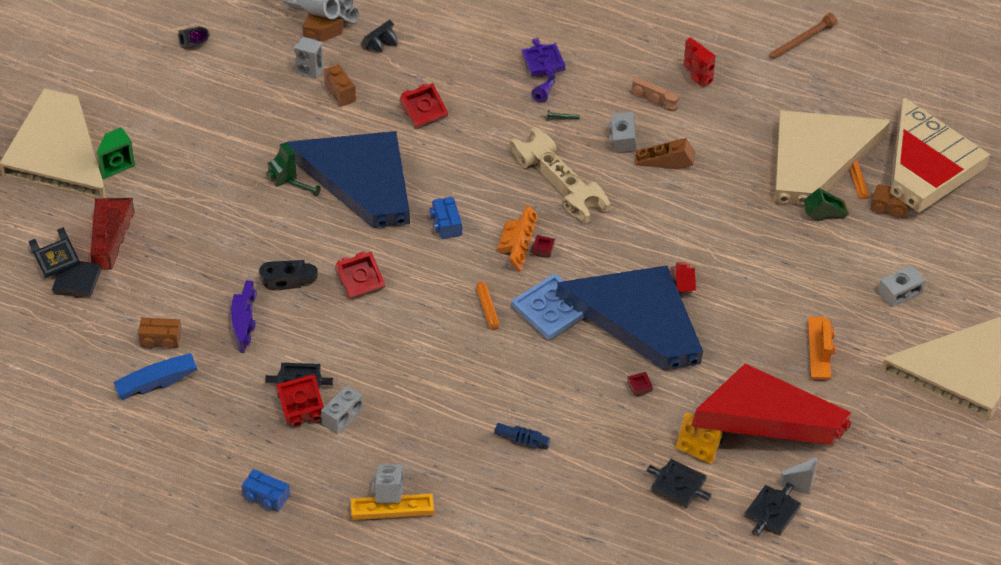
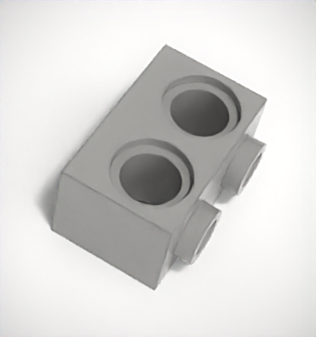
(309, 57)
(342, 410)
(388, 484)

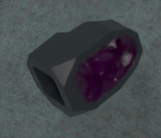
(193, 36)

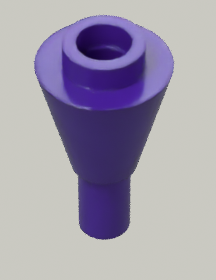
(542, 91)

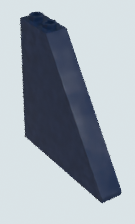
(361, 173)
(640, 311)

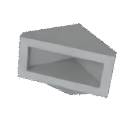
(800, 476)

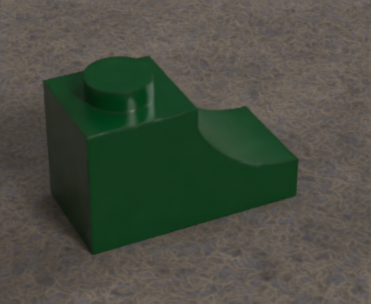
(283, 166)
(823, 205)

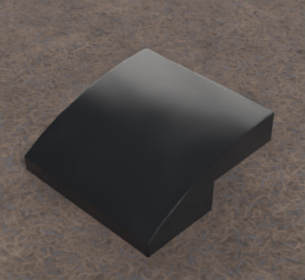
(77, 280)

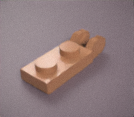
(654, 94)

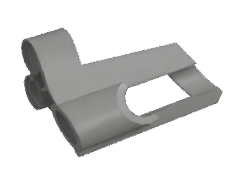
(328, 8)

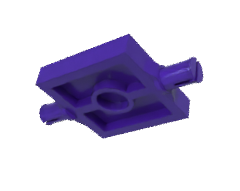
(543, 59)

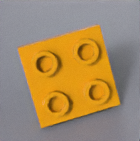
(698, 441)

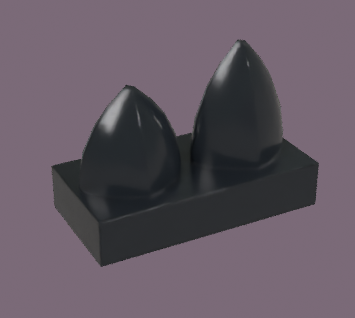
(373, 39)

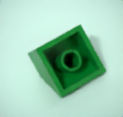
(115, 153)

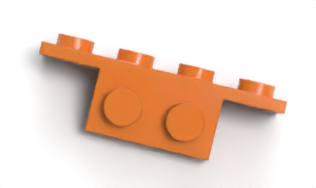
(517, 237)
(820, 347)

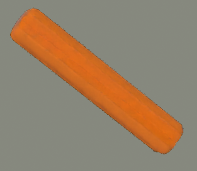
(858, 181)
(487, 305)

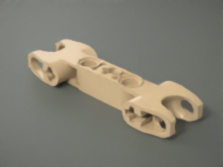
(577, 194)

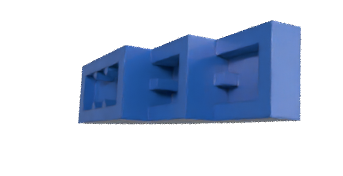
(156, 374)

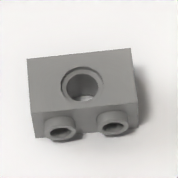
(623, 132)
(901, 286)

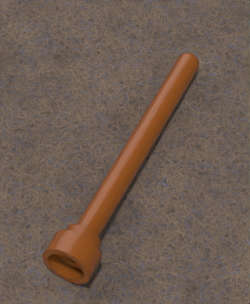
(827, 22)

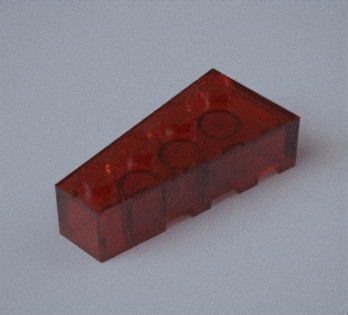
(109, 226)

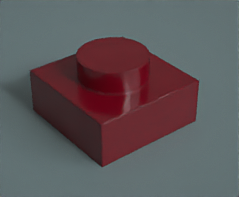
(543, 246)
(640, 383)

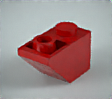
(684, 276)

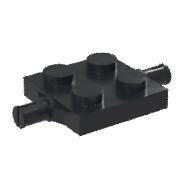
(293, 371)
(678, 483)
(773, 509)

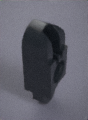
(287, 274)

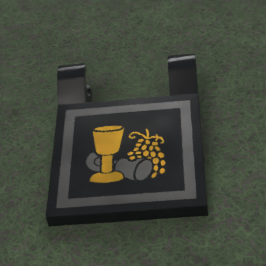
(56, 256)

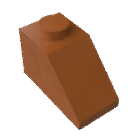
(322, 28)

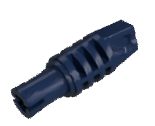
(523, 436)

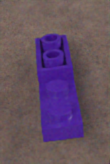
(242, 315)

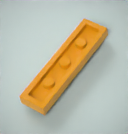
(410, 506)

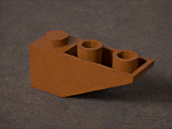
(668, 155)

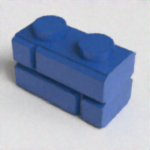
(446, 217)
(265, 490)

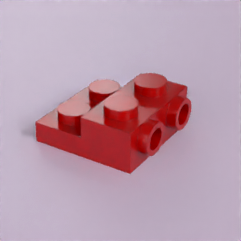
(700, 62)
(423, 105)
(359, 274)
(300, 400)

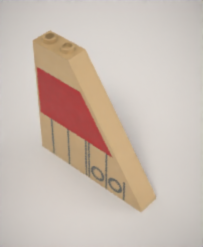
(930, 158)

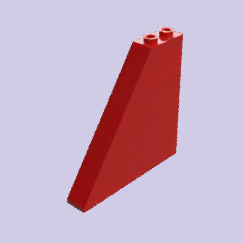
(770, 407)

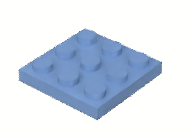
(545, 310)

